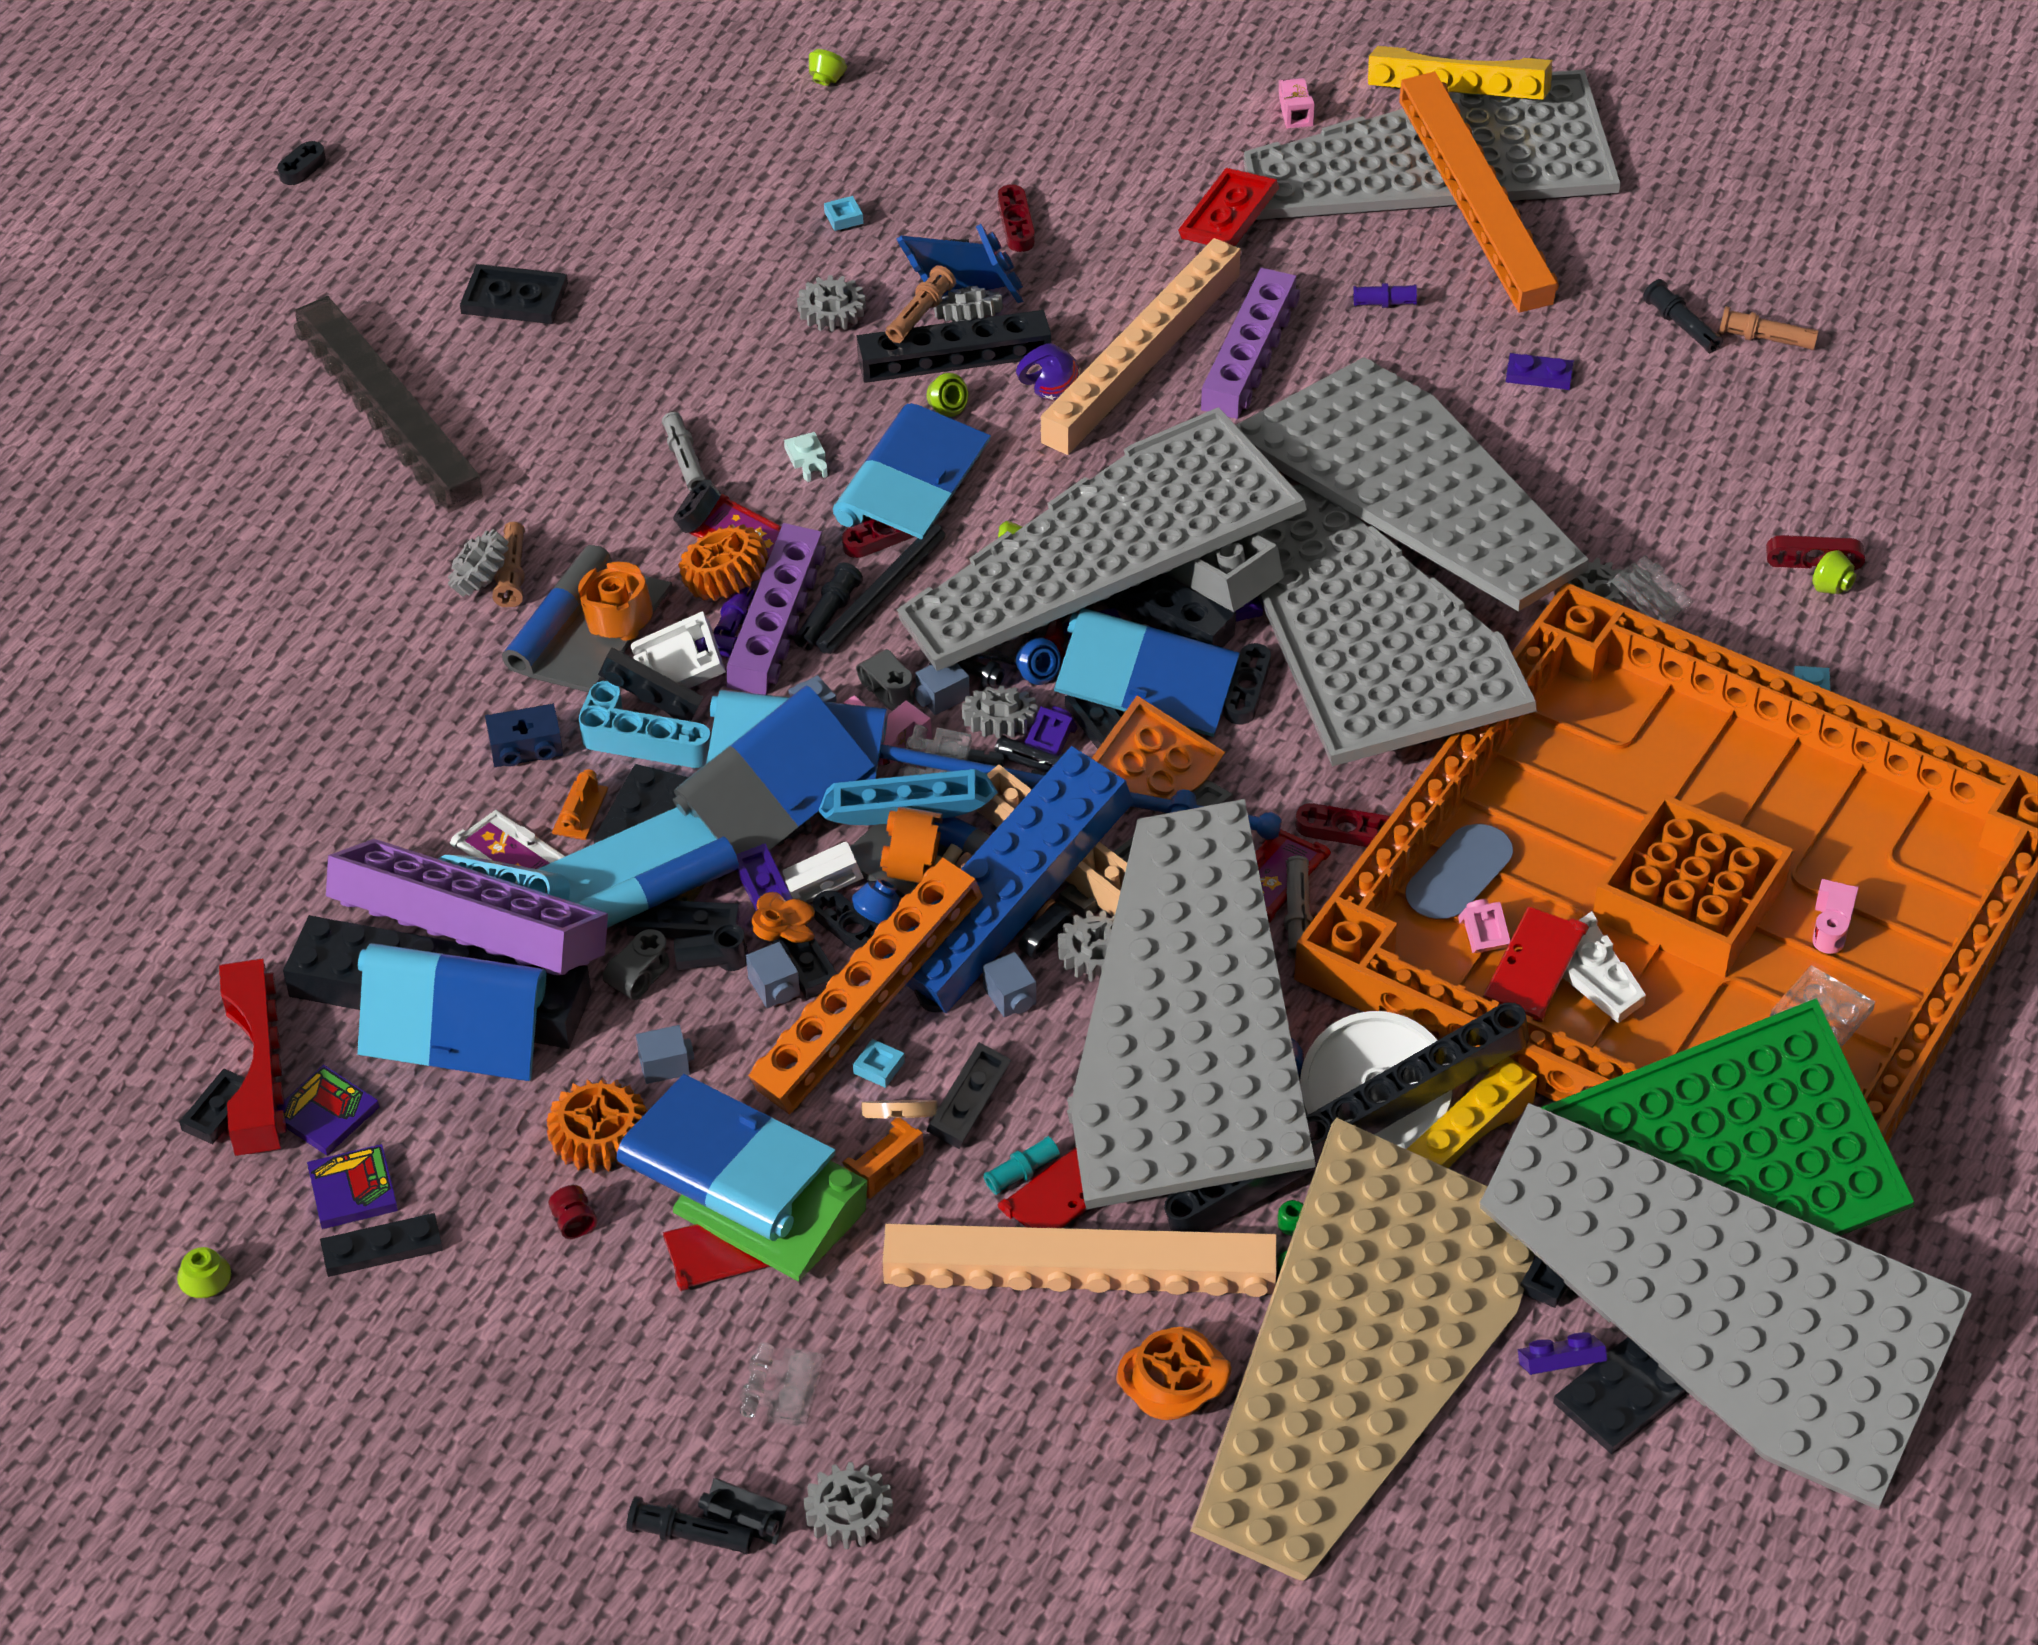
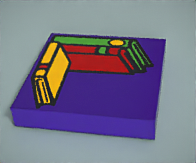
(326, 1109)
(352, 1186)

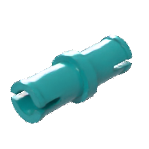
(1021, 1165)

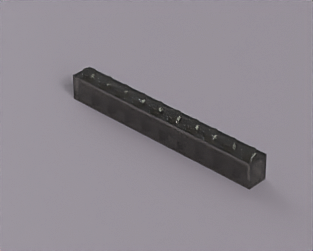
(388, 405)

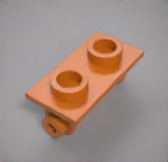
(580, 807)

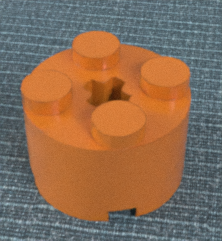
(615, 601)
(912, 843)

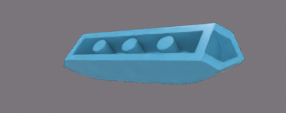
(872, 799)

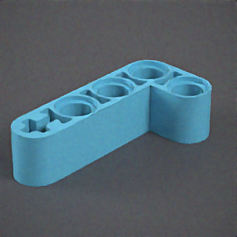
(639, 735)
(528, 877)

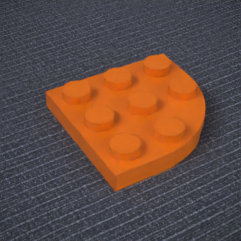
(1157, 752)

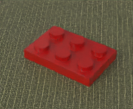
(1229, 207)

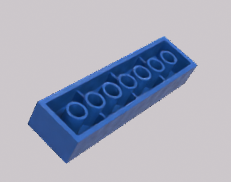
(1023, 868)

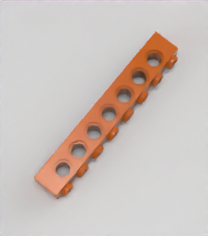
(864, 1003)

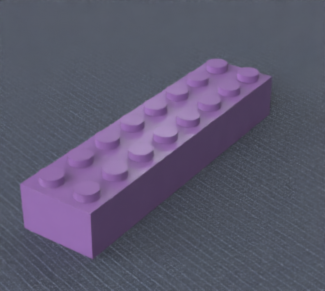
(467, 906)

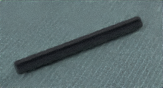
(880, 590)

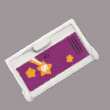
(506, 842)

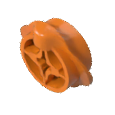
(1173, 1373)

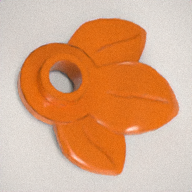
(782, 918)

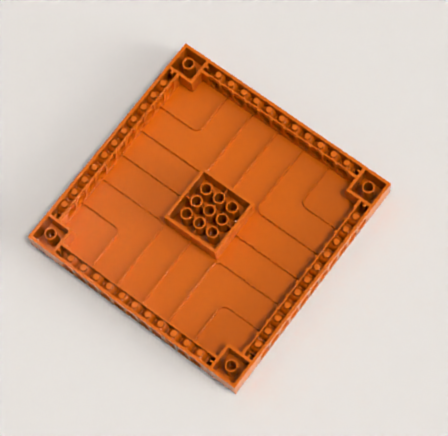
(1696, 824)

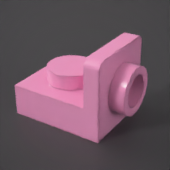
(1485, 926)

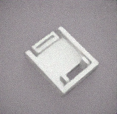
(675, 654)

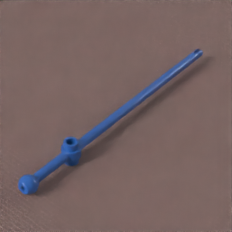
(1266, 825)

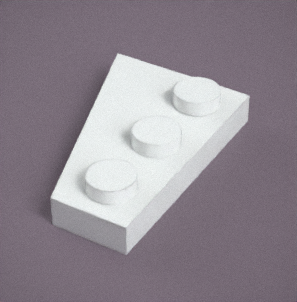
(1602, 976)

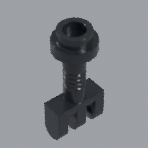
(990, 674)

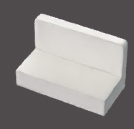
(822, 872)

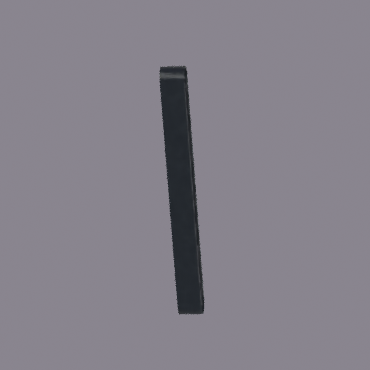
(1361, 1105)

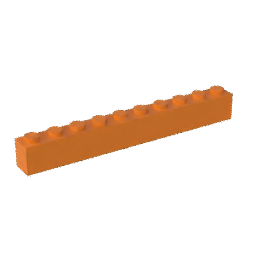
(1478, 192)

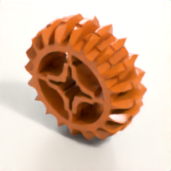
(723, 562)
(578, 1113)

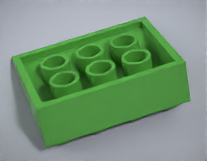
(820, 1217)

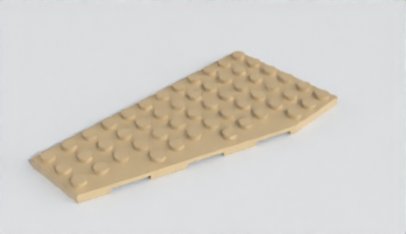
(1364, 1341)

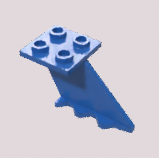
(969, 262)

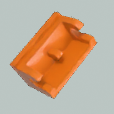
(888, 1156)

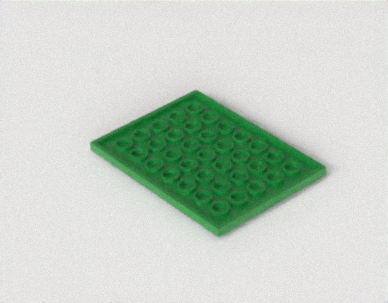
(1762, 1116)

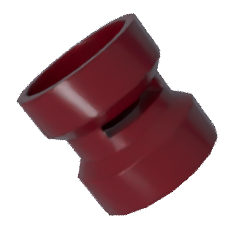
(573, 1214)

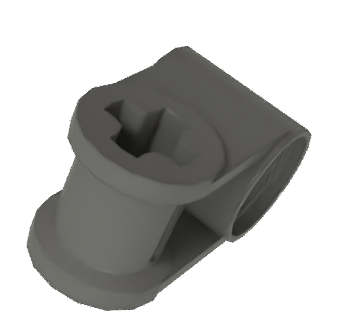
(886, 679)
(638, 964)

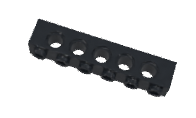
(952, 346)
(1176, 609)

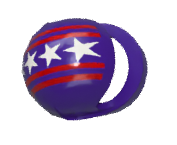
(1057, 371)

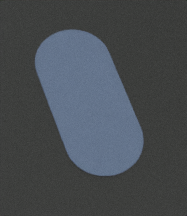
(1459, 871)

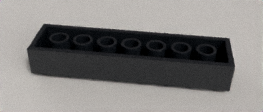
(327, 972)

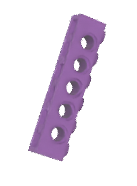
(1250, 343)
(775, 610)

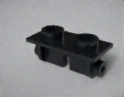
(744, 1509)

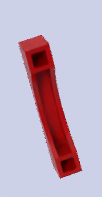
(253, 1110)

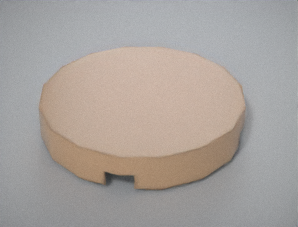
(899, 1108)

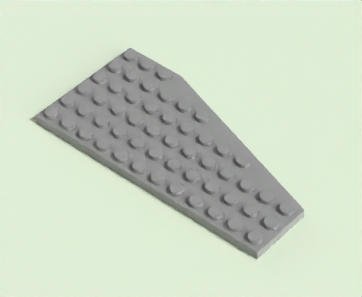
(1381, 163)
(1418, 478)
(1130, 522)
(1378, 642)
(1189, 1027)
(1753, 1312)

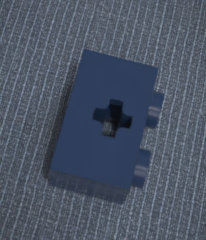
(524, 735)

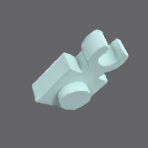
(807, 453)

